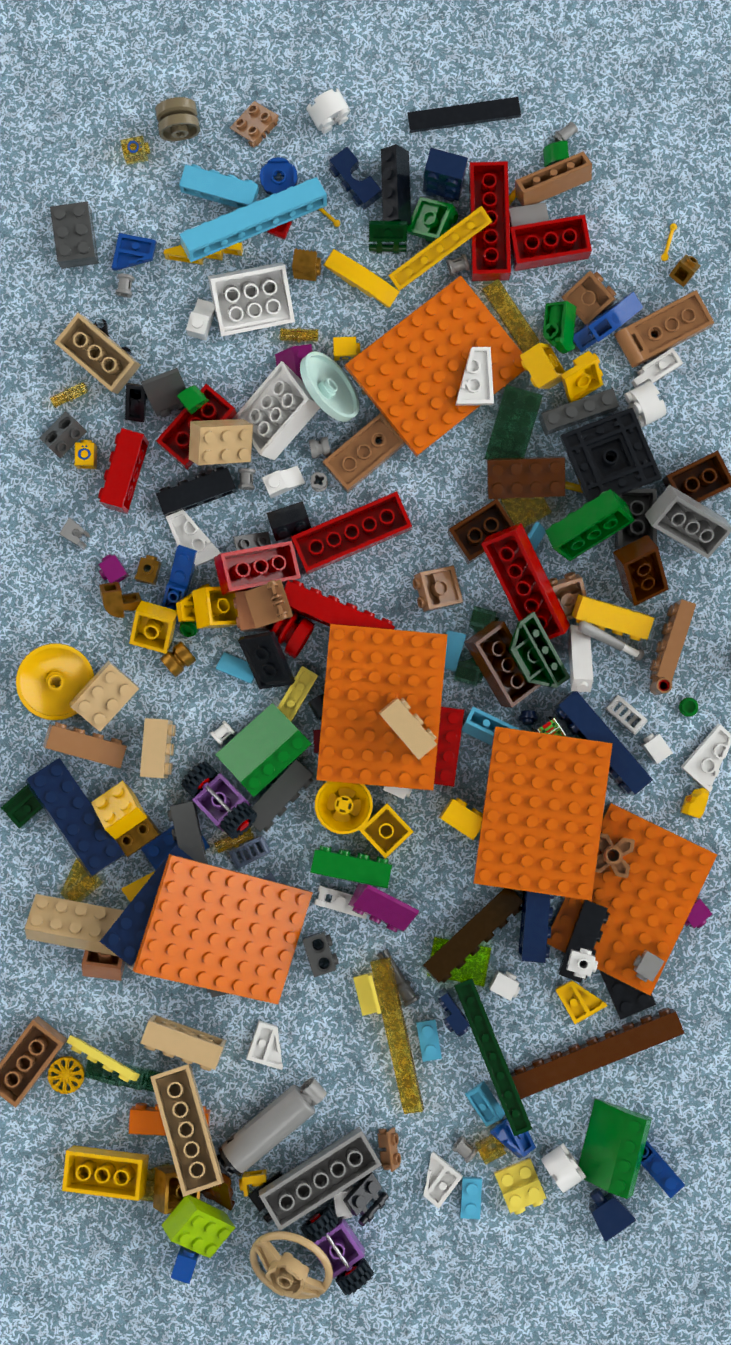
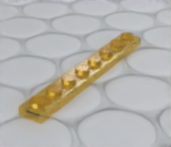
(397, 1035)

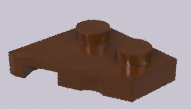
(221, 1193)

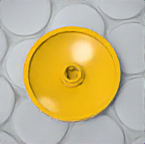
(51, 680)

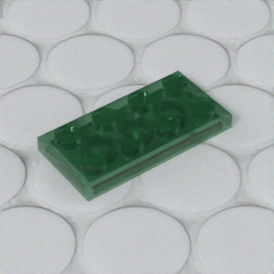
(513, 423)

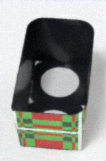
(551, 727)

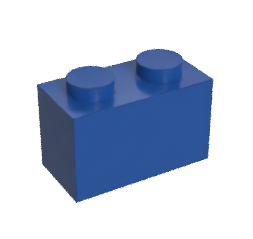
(184, 1265)

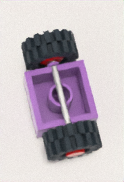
(219, 800)
(341, 1248)

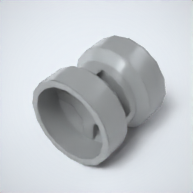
(319, 447)

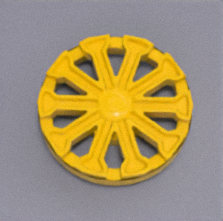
(66, 1074)

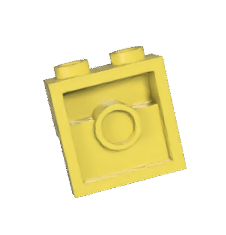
(520, 1186)

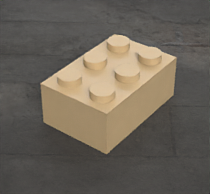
(220, 441)
(104, 696)
(408, 727)
(157, 748)

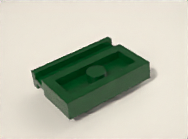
(22, 807)

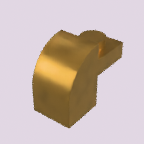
(115, 602)

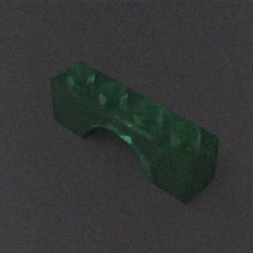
(468, 671)

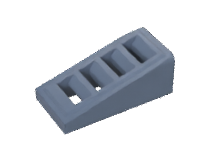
(264, 845)

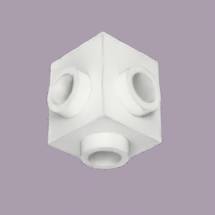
(578, 956)

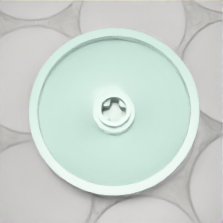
(329, 386)

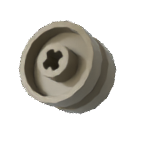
(177, 119)

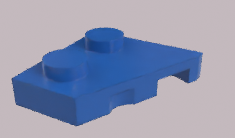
(132, 251)
(519, 1145)

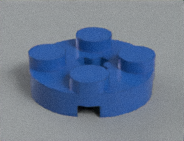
(271, 169)

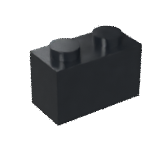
(288, 521)

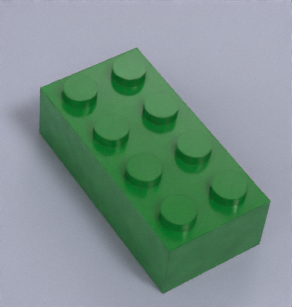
(589, 525)
(351, 867)

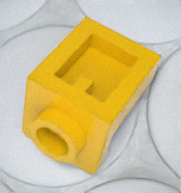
(255, 1178)

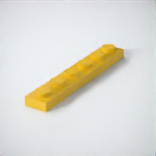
(440, 248)

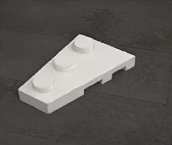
(189, 535)
(707, 758)

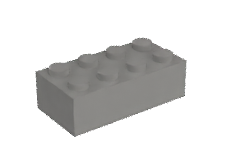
(688, 521)

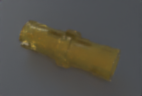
(299, 334)
(228, 842)

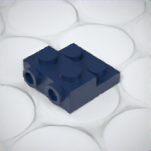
(454, 1018)

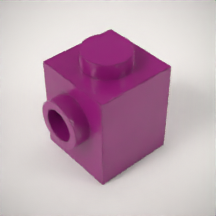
(112, 569)
(698, 914)

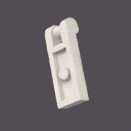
(338, 902)

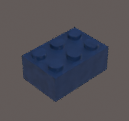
(444, 174)

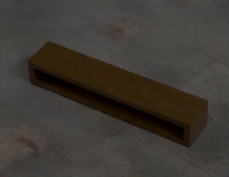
(476, 931)

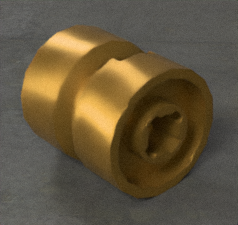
(178, 659)

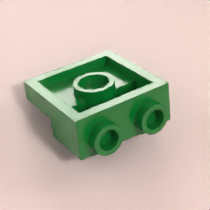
(432, 219)

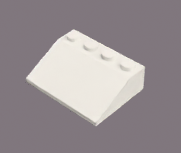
(251, 298)
(278, 411)

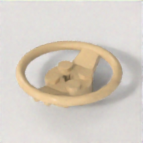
(284, 1272)

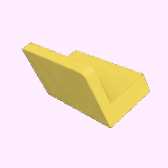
(367, 994)

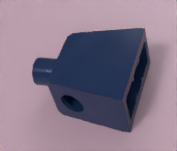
(609, 1214)

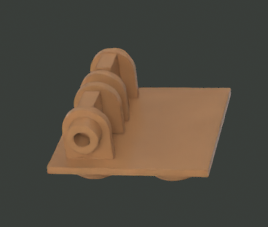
(254, 123)
(268, 603)

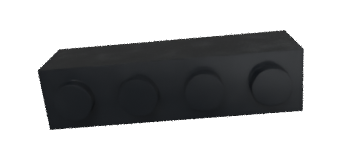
(395, 184)
(196, 492)
(584, 934)

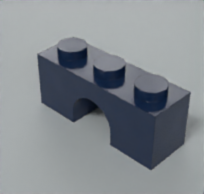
(364, 191)

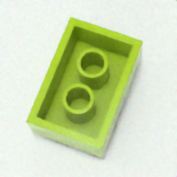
(198, 1226)

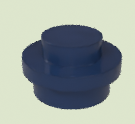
(528, 717)

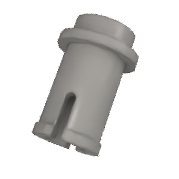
(566, 132)

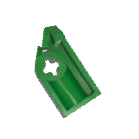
(560, 325)

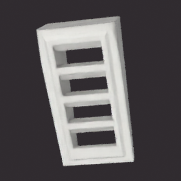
(639, 725)

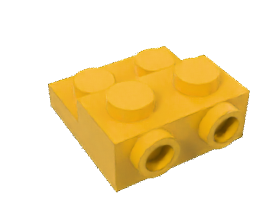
(583, 377)

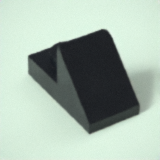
(135, 402)

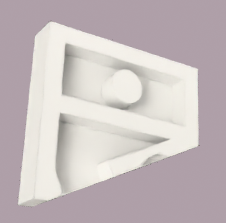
(265, 1046)
(440, 1180)

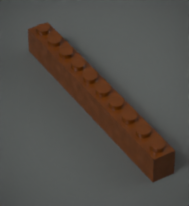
(597, 1052)

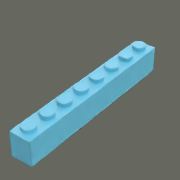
(253, 219)

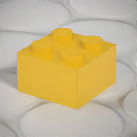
(542, 366)
(213, 608)
(153, 627)
(119, 810)
(462, 818)
(386, 830)

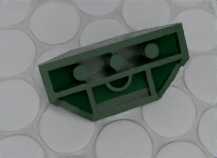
(536, 654)

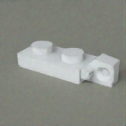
(658, 368)

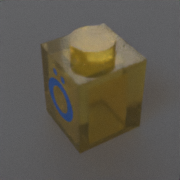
(135, 150)

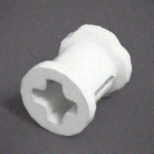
(222, 732)

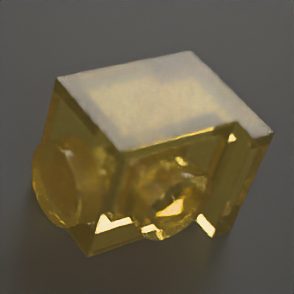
(487, 1154)

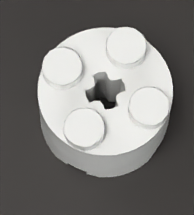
(328, 109)
(646, 403)
(563, 1168)

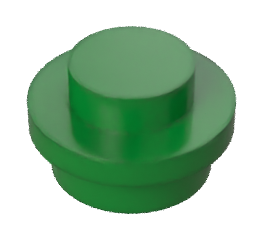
(188, 629)
(688, 707)

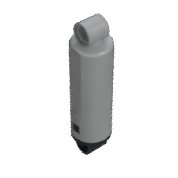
(269, 1127)

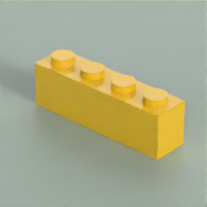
(613, 617)

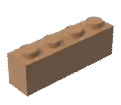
(553, 179)
(85, 746)

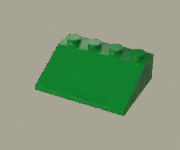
(263, 749)
(614, 1148)

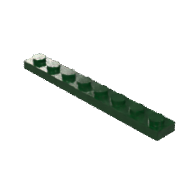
(493, 1057)

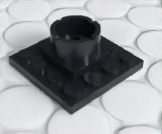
(615, 439)

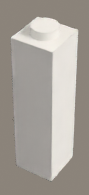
(580, 660)

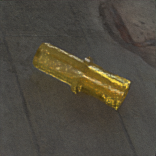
(69, 394)

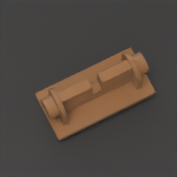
(390, 1158)

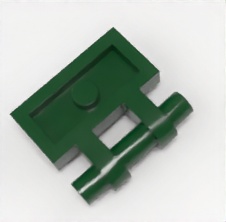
(387, 232)

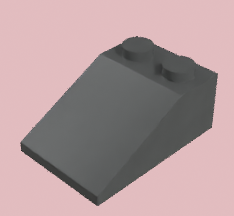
(163, 392)

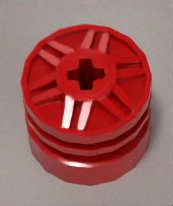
(293, 634)

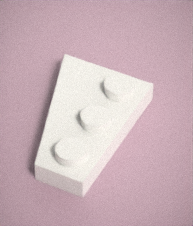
(477, 379)

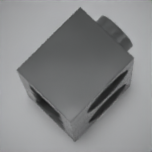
(63, 434)
(315, 954)

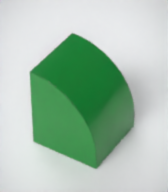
(555, 152)
(192, 399)

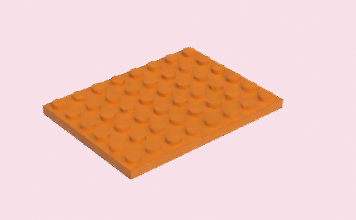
(421, 361)
(362, 677)
(542, 813)
(646, 906)
(222, 930)

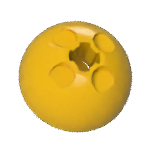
(330, 801)

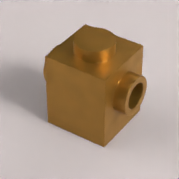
(685, 270)

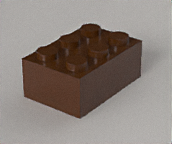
(701, 478)
(473, 530)
(640, 570)

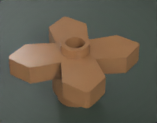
(618, 864)

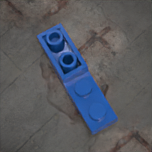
(607, 322)
(180, 577)
(661, 1171)

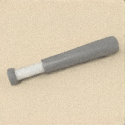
(602, 636)

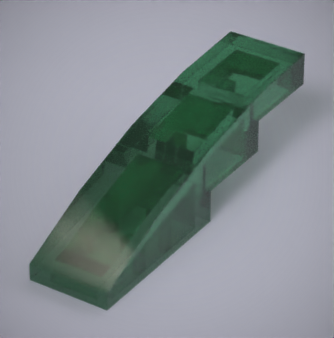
(96, 1072)

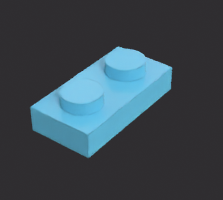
(429, 1040)
(471, 1198)

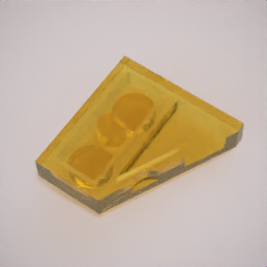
(526, 509)
(79, 883)

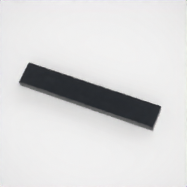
(464, 114)

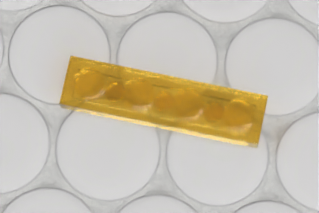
(510, 315)

